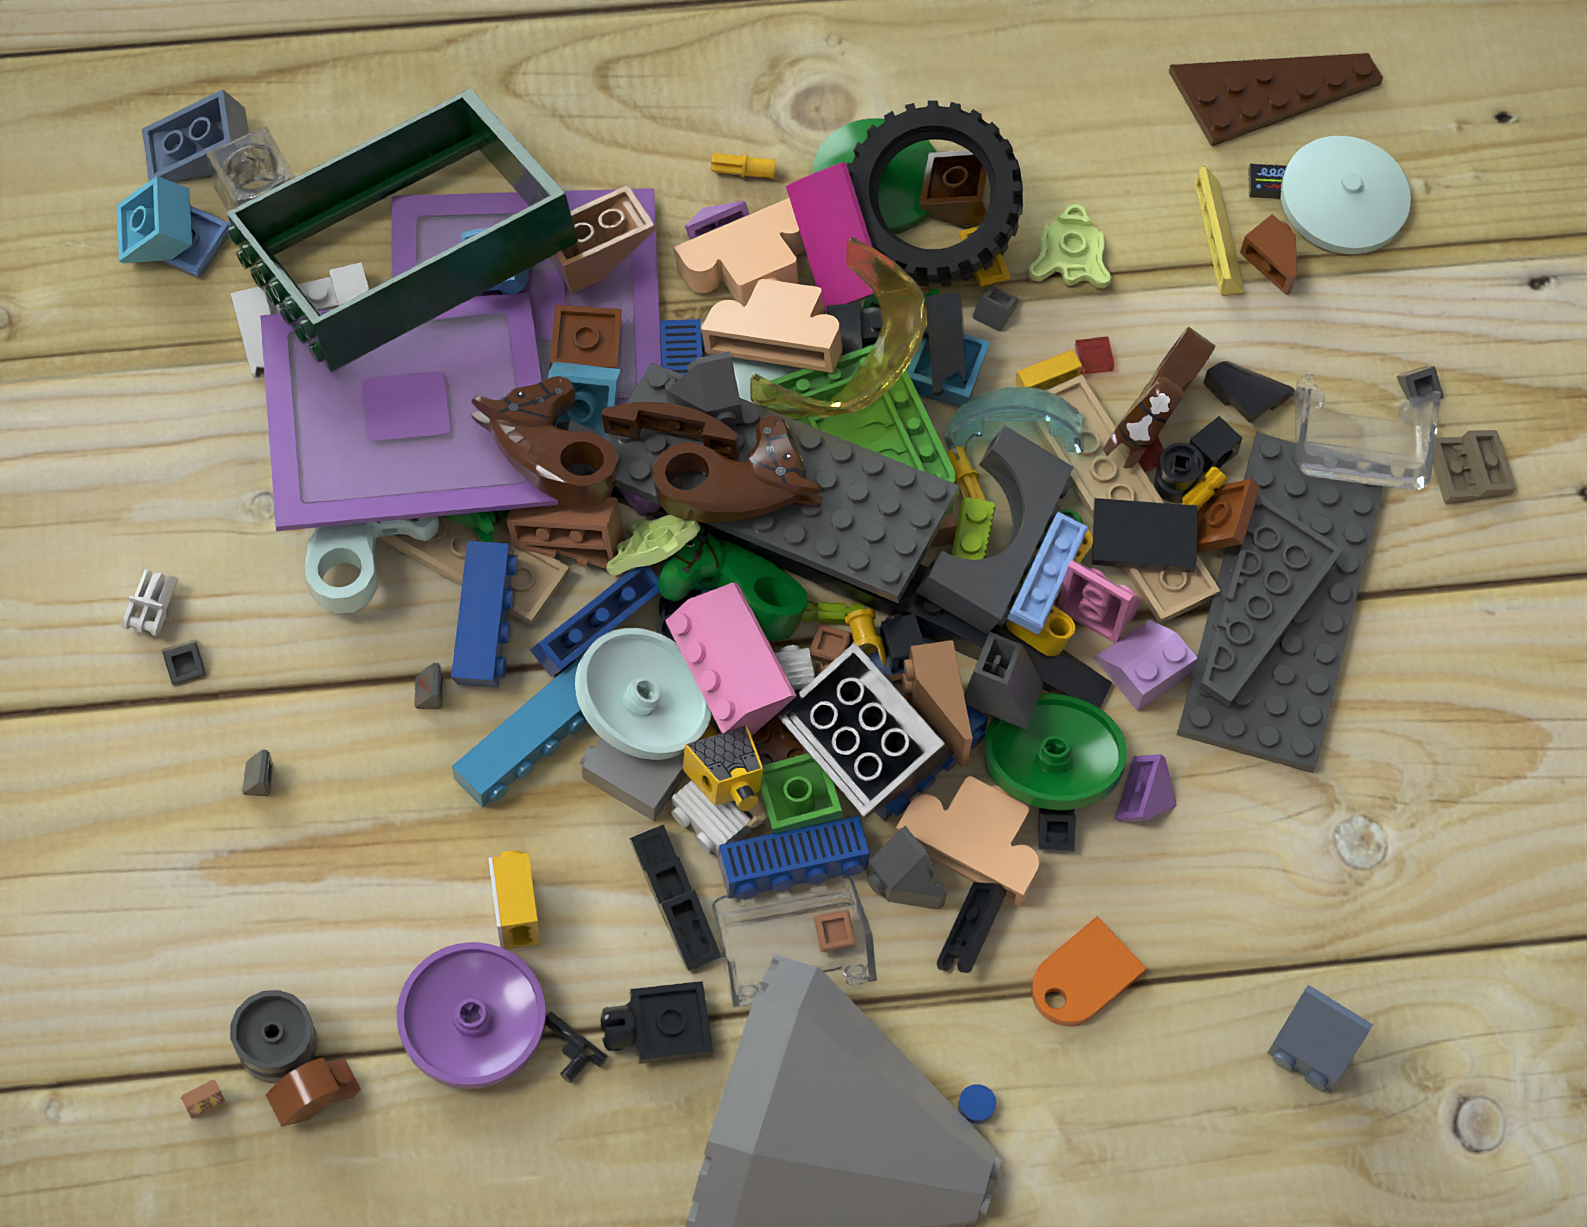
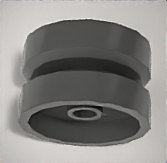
(270, 1015)

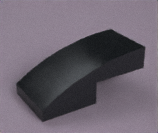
(1056, 829)

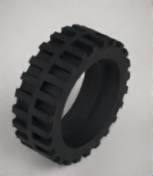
(984, 143)

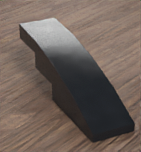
(675, 897)

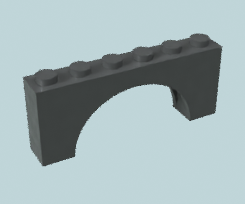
(983, 587)

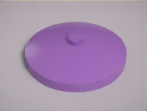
(471, 1015)

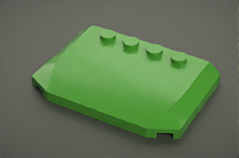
(890, 426)

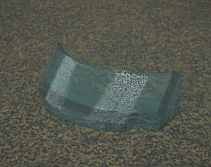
(1017, 405)

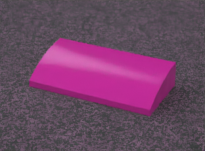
(826, 219)

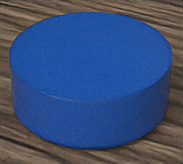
(977, 1103)

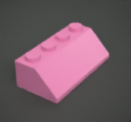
(730, 659)

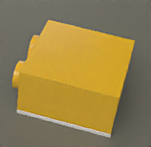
(514, 900)

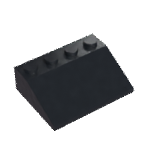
(864, 732)

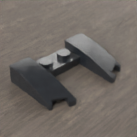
(943, 329)

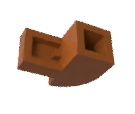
(309, 1088)

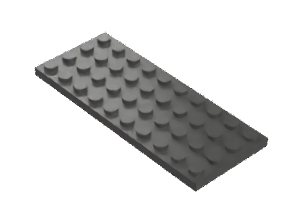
(872, 513)
(1289, 695)

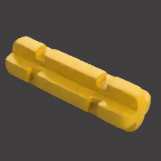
(1205, 488)

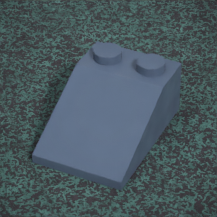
(180, 141)
(1319, 1039)

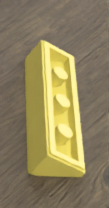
(1218, 233)

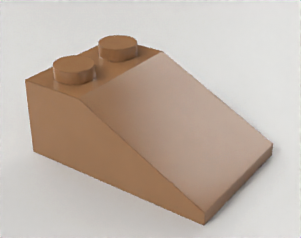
(606, 235)
(938, 694)

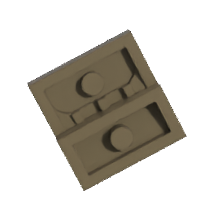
(1471, 467)

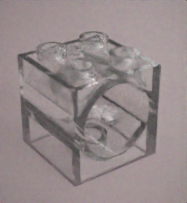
(246, 161)

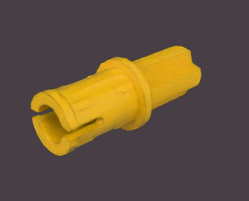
(743, 165)
(965, 475)

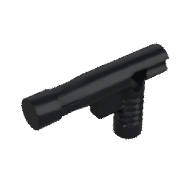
(574, 1048)

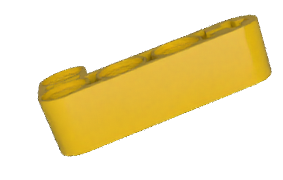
(1058, 625)

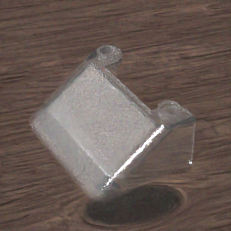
(1362, 446)
(785, 926)

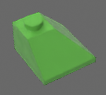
(798, 794)

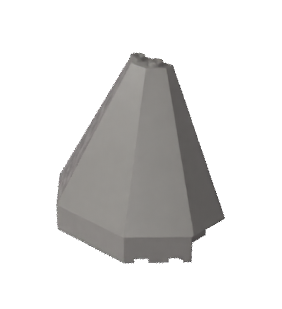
(833, 1124)

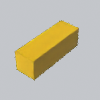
(1050, 371)

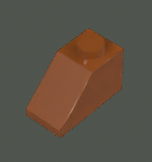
(1273, 252)

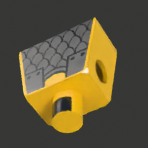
(725, 768)

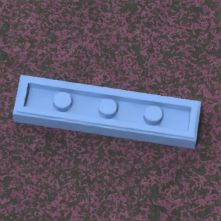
(1047, 573)

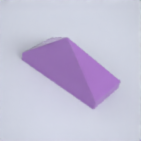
(714, 217)
(1146, 790)

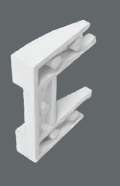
(323, 294)

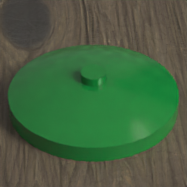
(901, 181)
(1062, 759)

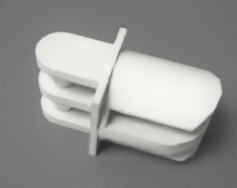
(150, 601)

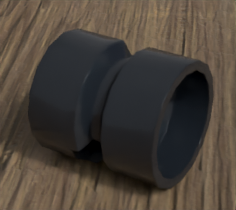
(1178, 471)

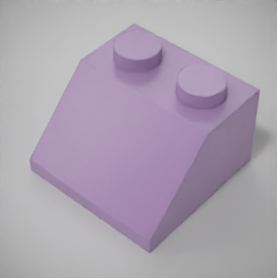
(1147, 663)

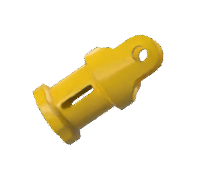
(865, 633)

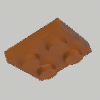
(586, 336)
(1226, 515)

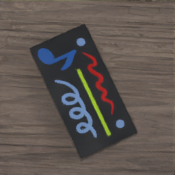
(1265, 180)

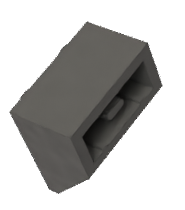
(1004, 682)

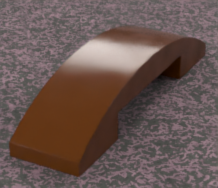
(630, 418)

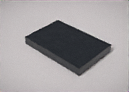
(1144, 535)

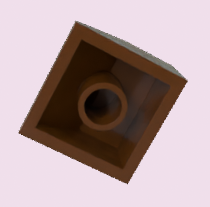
(956, 188)

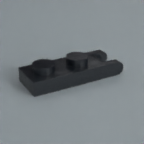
(971, 926)

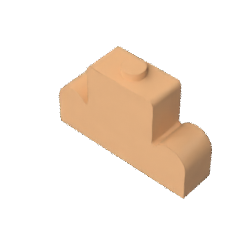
(743, 253)
(777, 326)
(976, 836)

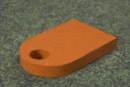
(1087, 973)

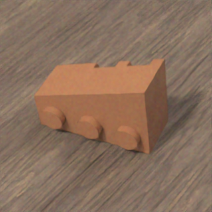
(574, 532)

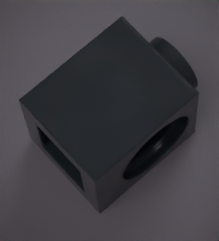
(1216, 443)
(898, 635)

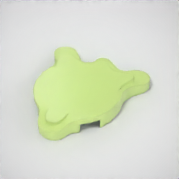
(1072, 249)
(652, 542)

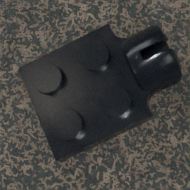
(660, 1023)

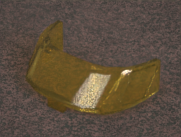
(898, 341)

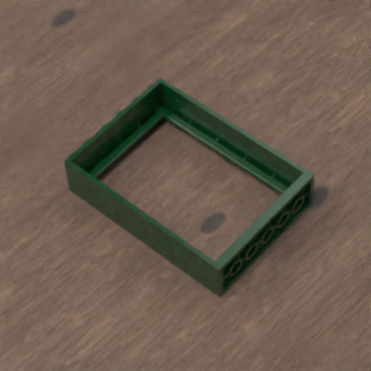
(368, 176)

